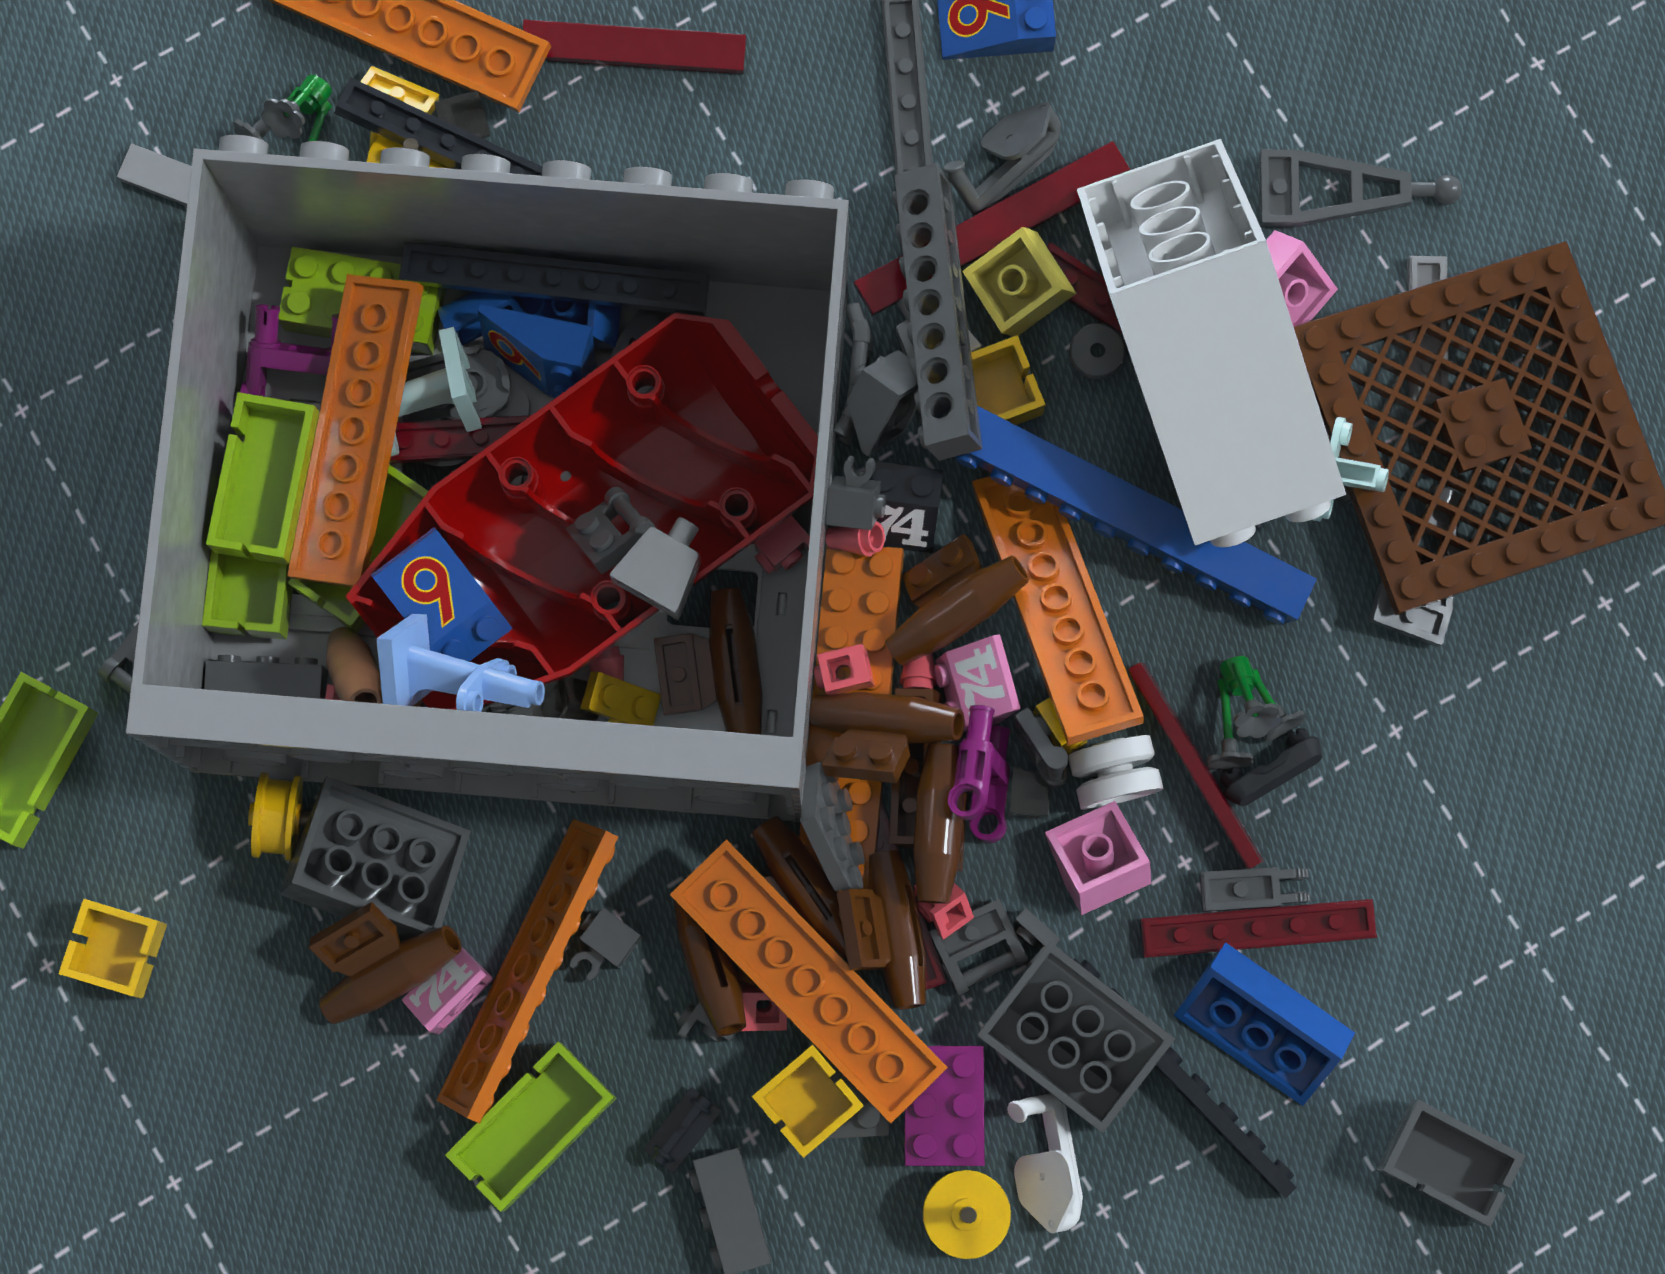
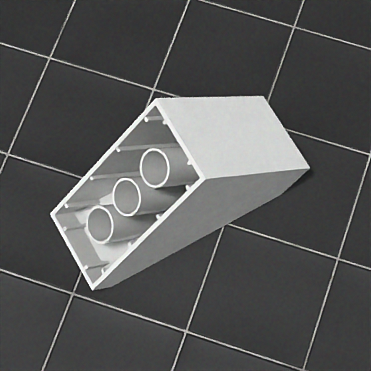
(1212, 344)

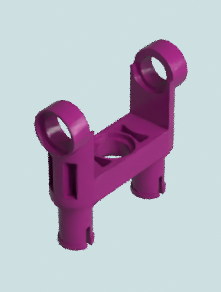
(268, 352)
(983, 771)

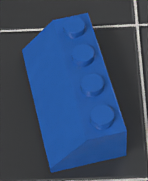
(1264, 1024)

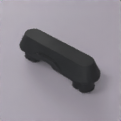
(1302, 755)

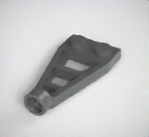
(1427, 622)

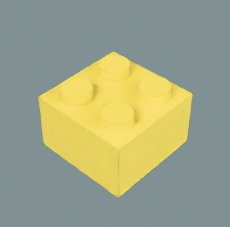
(1019, 282)

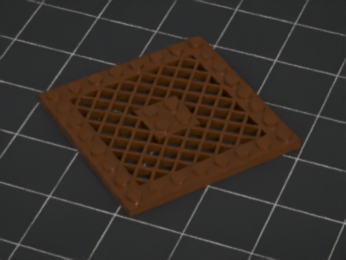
(1485, 426)

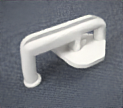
(1049, 1180)

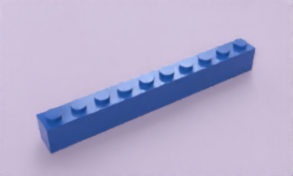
(1137, 518)

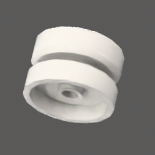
(1113, 765)

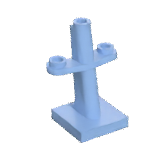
(413, 671)

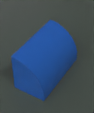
(464, 316)

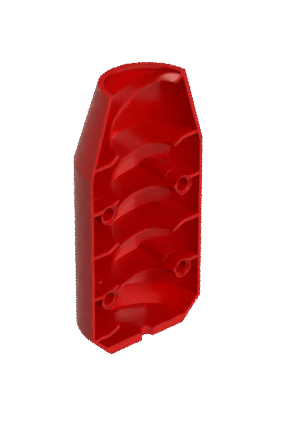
(693, 448)

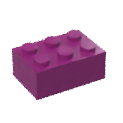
(948, 1118)

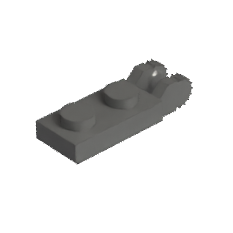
(1249, 888)

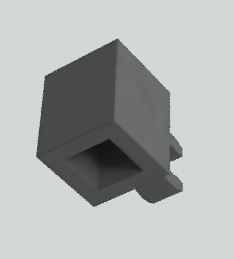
(855, 499)
(608, 939)

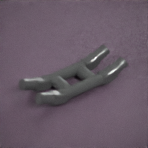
(861, 355)

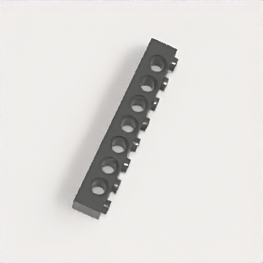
(959, 430)

